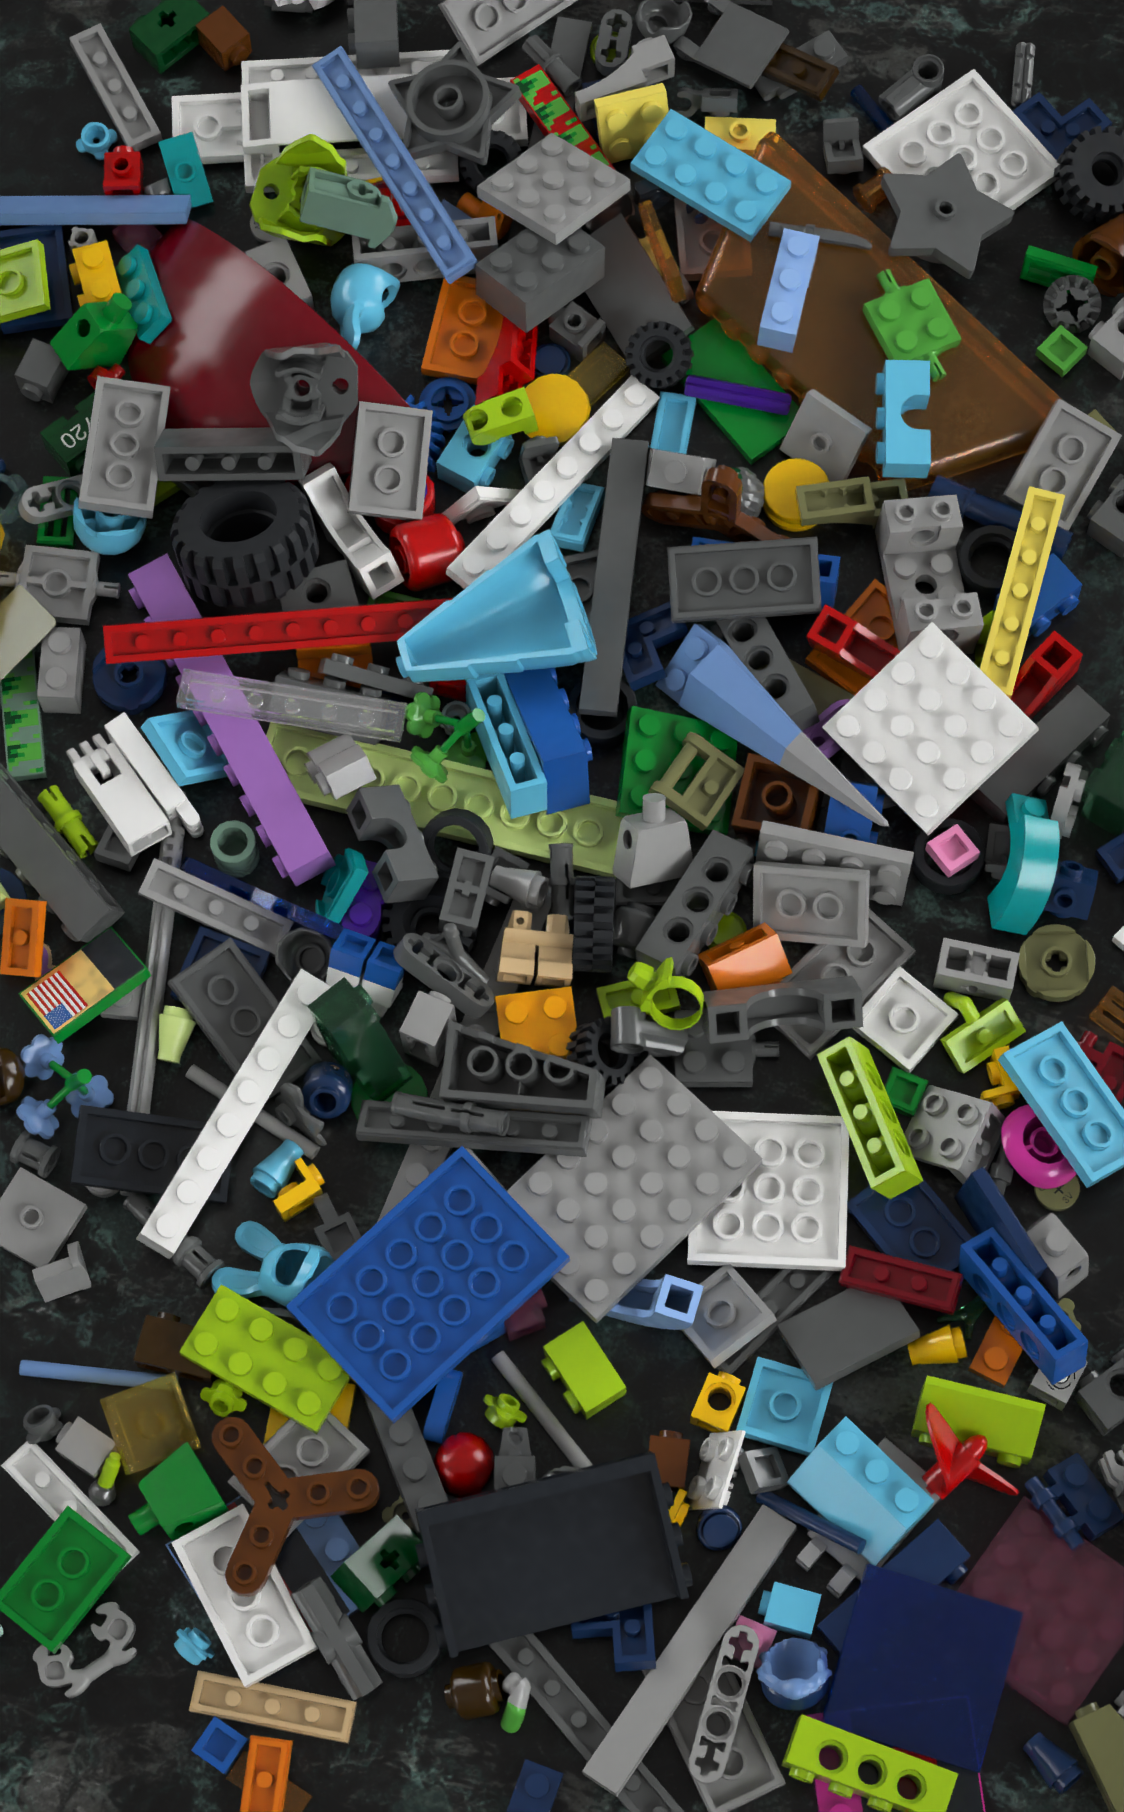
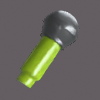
(102, 1490)

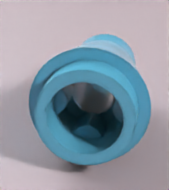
(276, 1169)

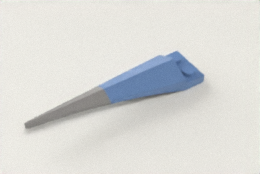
(720, 690)

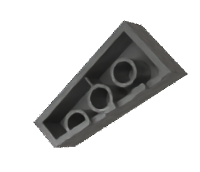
(515, 1076)

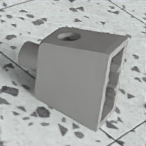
(676, 471)
(652, 845)
(1060, 1253)

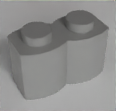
(339, 767)

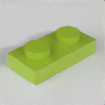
(629, 995)

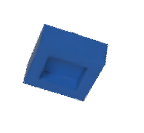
(220, 1745)

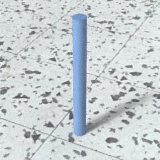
(85, 1373)

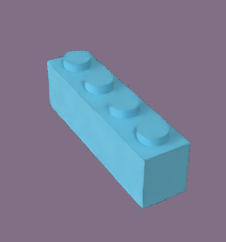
(507, 746)

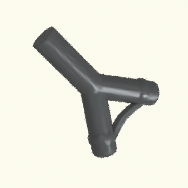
(454, 949)

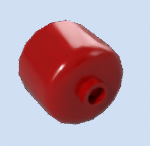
(425, 550)

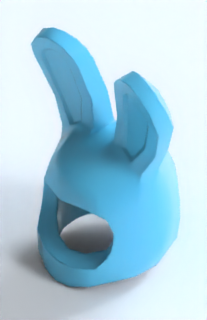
(359, 300)
(284, 1267)

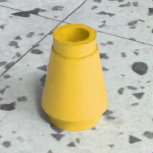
(939, 1347)

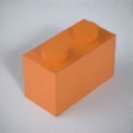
(746, 960)

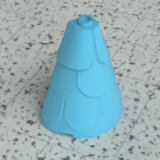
(504, 622)

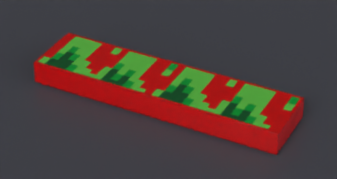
(553, 113)

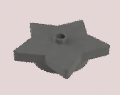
(452, 107)
(942, 215)

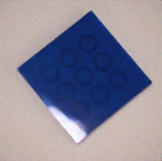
(922, 1668)

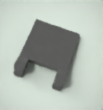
(737, 44)

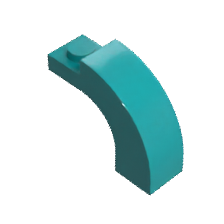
(1030, 868)

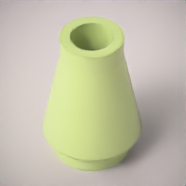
(174, 1032)

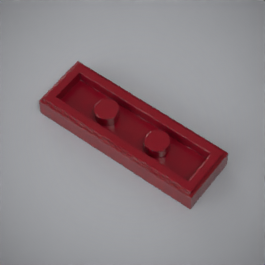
(901, 1279)

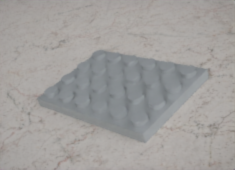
(646, 1183)

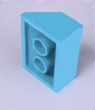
(860, 1490)

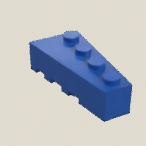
(553, 736)

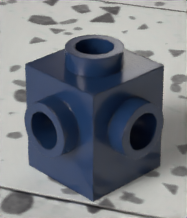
(1072, 890)

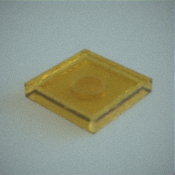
(149, 1422)

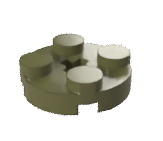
(1070, 947)

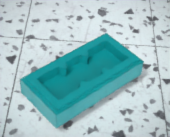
(186, 168)

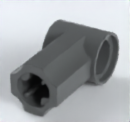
(912, 88)
(637, 1032)

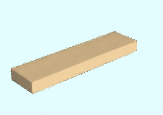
(273, 1707)

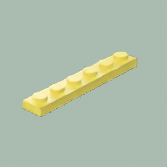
(1021, 587)

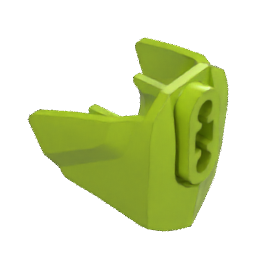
(287, 178)

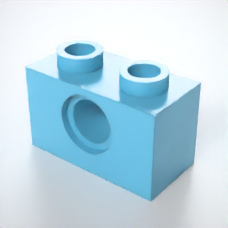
(466, 471)

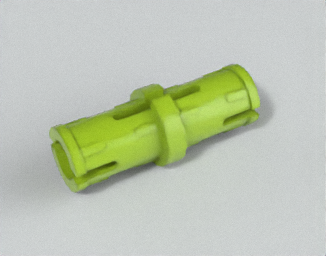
(68, 821)

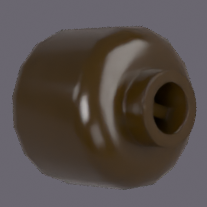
(475, 1690)

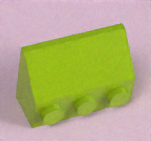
(1005, 1420)

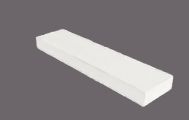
(56, 1491)

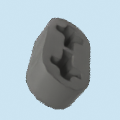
(607, 41)

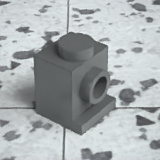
(578, 340)

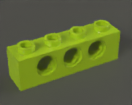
(869, 1118)
(811, 1735)

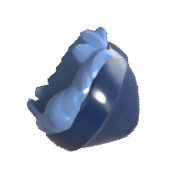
(794, 1674)

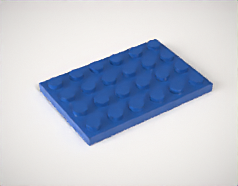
(428, 1284)

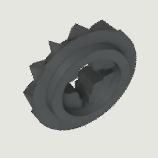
(1082, 290)

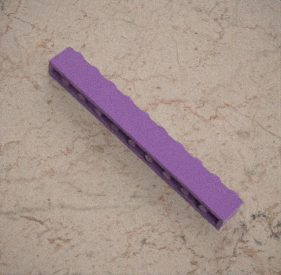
(241, 740)

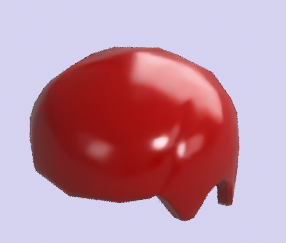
(464, 1464)

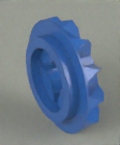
(459, 393)

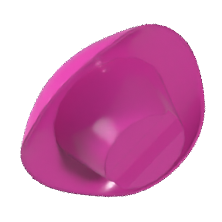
(1034, 1151)

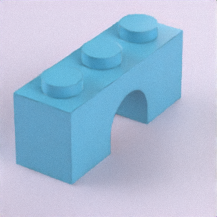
(903, 449)

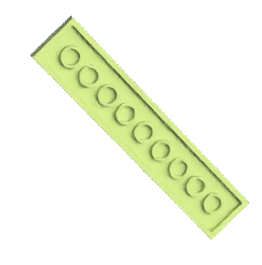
(589, 827)

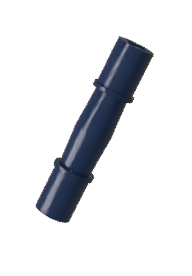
(992, 512)

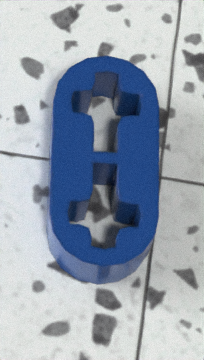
(442, 1407)

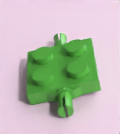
(911, 323)

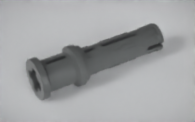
(190, 1251)

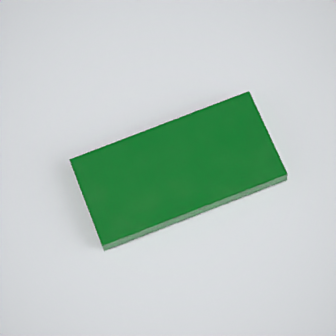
(727, 360)

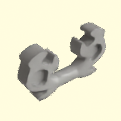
(56, 1669)

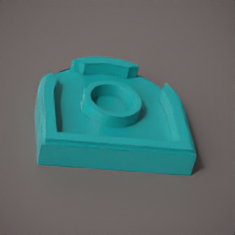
(341, 884)

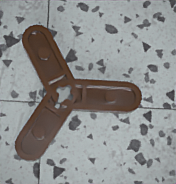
(715, 510)
(266, 1527)

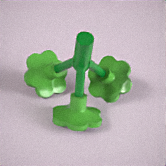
(460, 747)

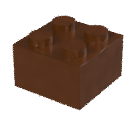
(774, 796)

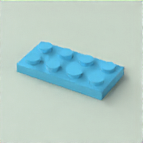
(710, 175)
(1070, 1101)

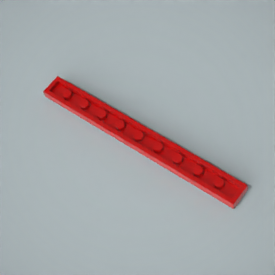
(263, 631)

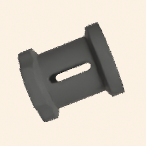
(35, 1154)

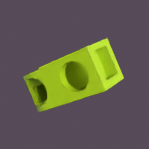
(500, 417)

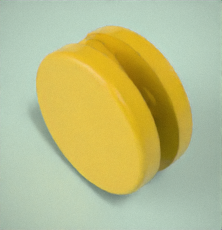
(780, 487)

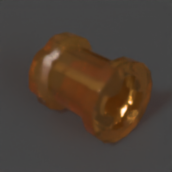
(871, 192)

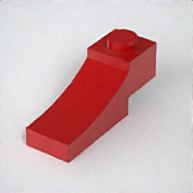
(510, 364)

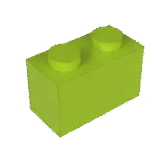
(583, 1371)

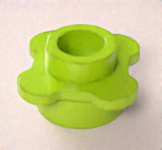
(223, 1398)
(503, 1410)

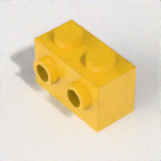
(94, 272)

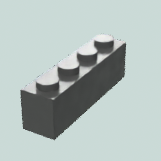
(226, 455)
(1033, 768)

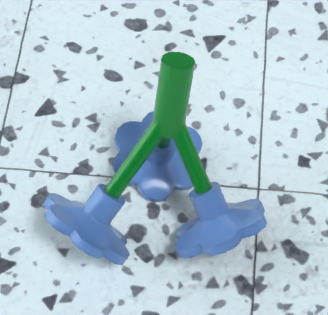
(80, 1088)

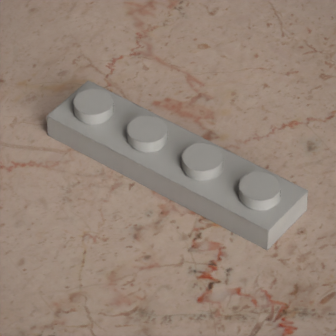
(115, 88)
(214, 906)

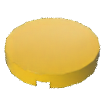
(558, 406)

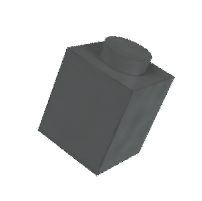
(40, 372)

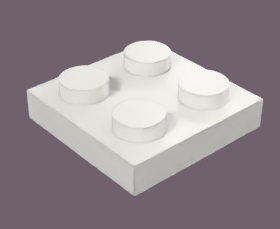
(905, 1019)

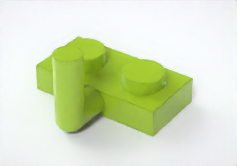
(981, 1032)

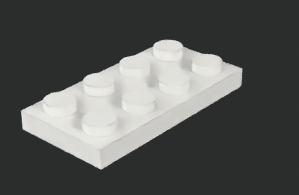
(258, 1630)

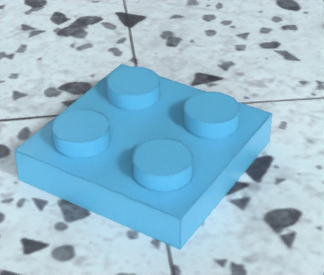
(185, 747)
(783, 1407)

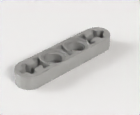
(728, 1705)

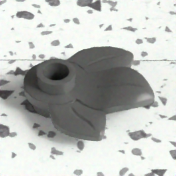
(291, 1111)

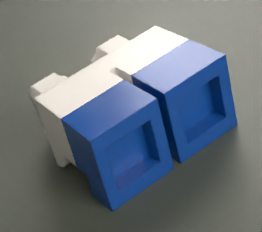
(372, 968)

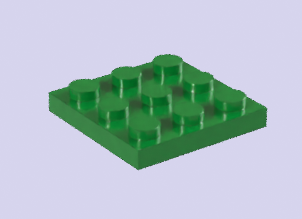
(650, 748)

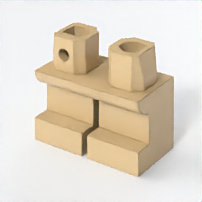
(552, 949)

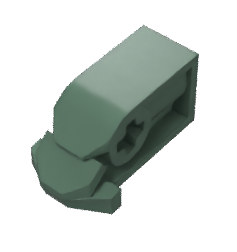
(347, 206)

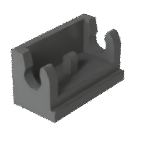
(466, 890)

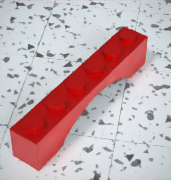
(850, 643)
(1045, 673)

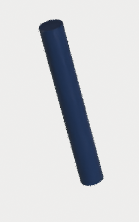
(812, 1521)

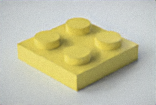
(629, 120)

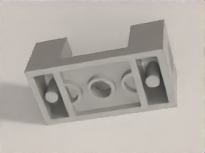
(917, 546)

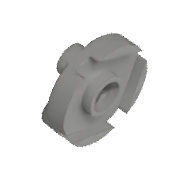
(1069, 791)

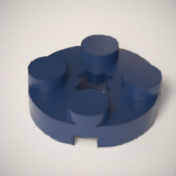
(129, 696)

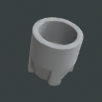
(81, 235)

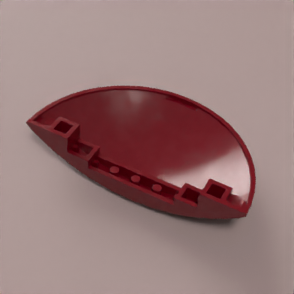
(221, 323)

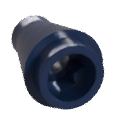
(1053, 1763)

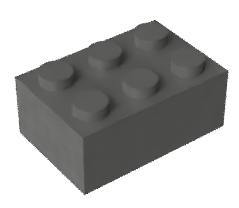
(536, 278)

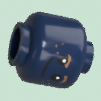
(327, 1089)

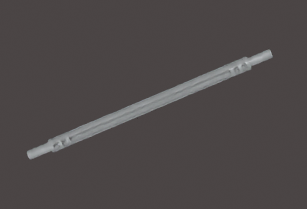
(154, 987)

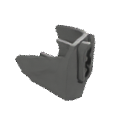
(299, 416)

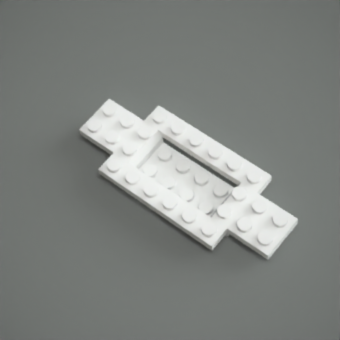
(288, 101)

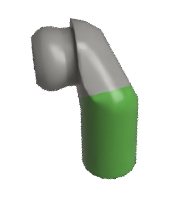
(516, 1706)

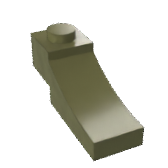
(847, 500)

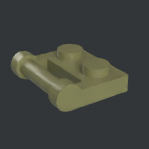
(708, 787)

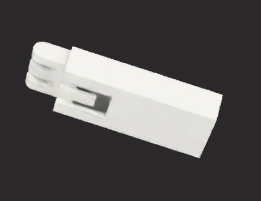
(153, 774)
(121, 800)

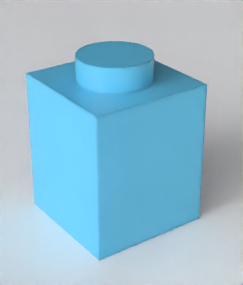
(790, 1609)

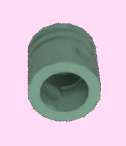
(234, 848)

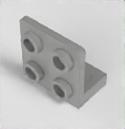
(955, 1131)

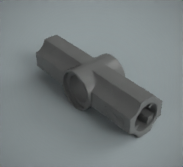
(336, 1638)

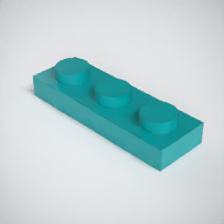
(143, 289)

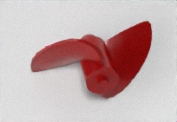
(958, 1459)

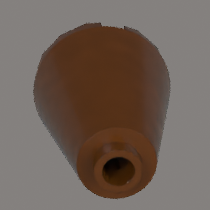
(1106, 250)

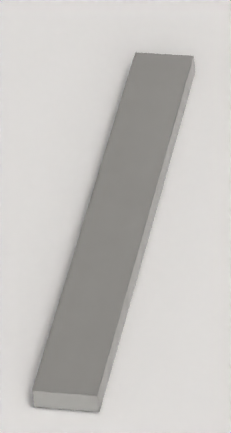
(689, 1650)

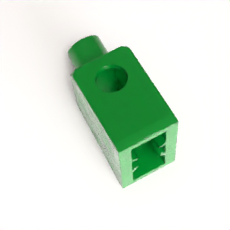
(96, 334)
(178, 1496)

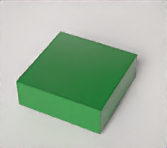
(905, 1091)

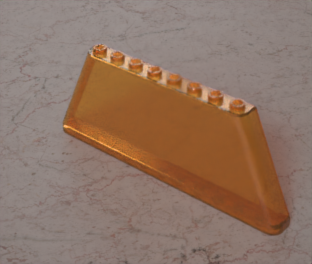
(975, 414)

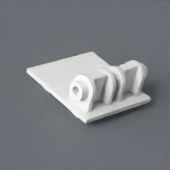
(719, 1460)

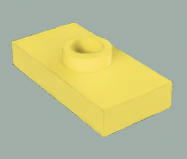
(740, 132)

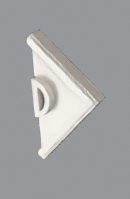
(479, 503)

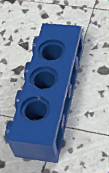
(1023, 1305)

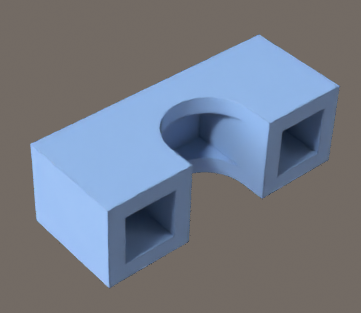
(788, 290)

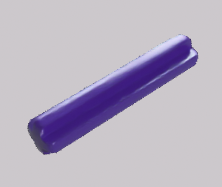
(737, 394)

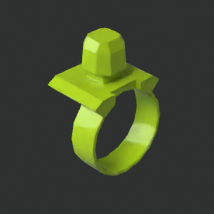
(645, 978)

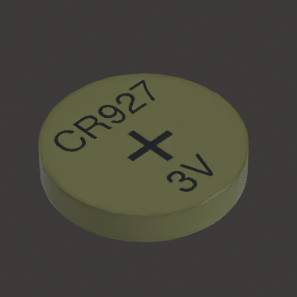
(1059, 1198)

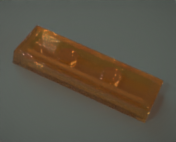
(661, 251)

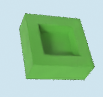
(1061, 351)

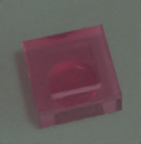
(130, 235)

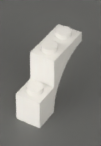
(350, 533)

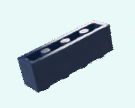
(929, 1557)

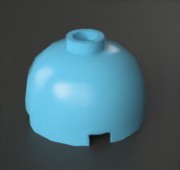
(107, 532)

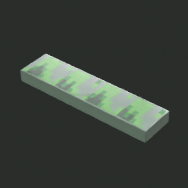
(23, 721)

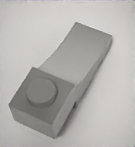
(649, 63)

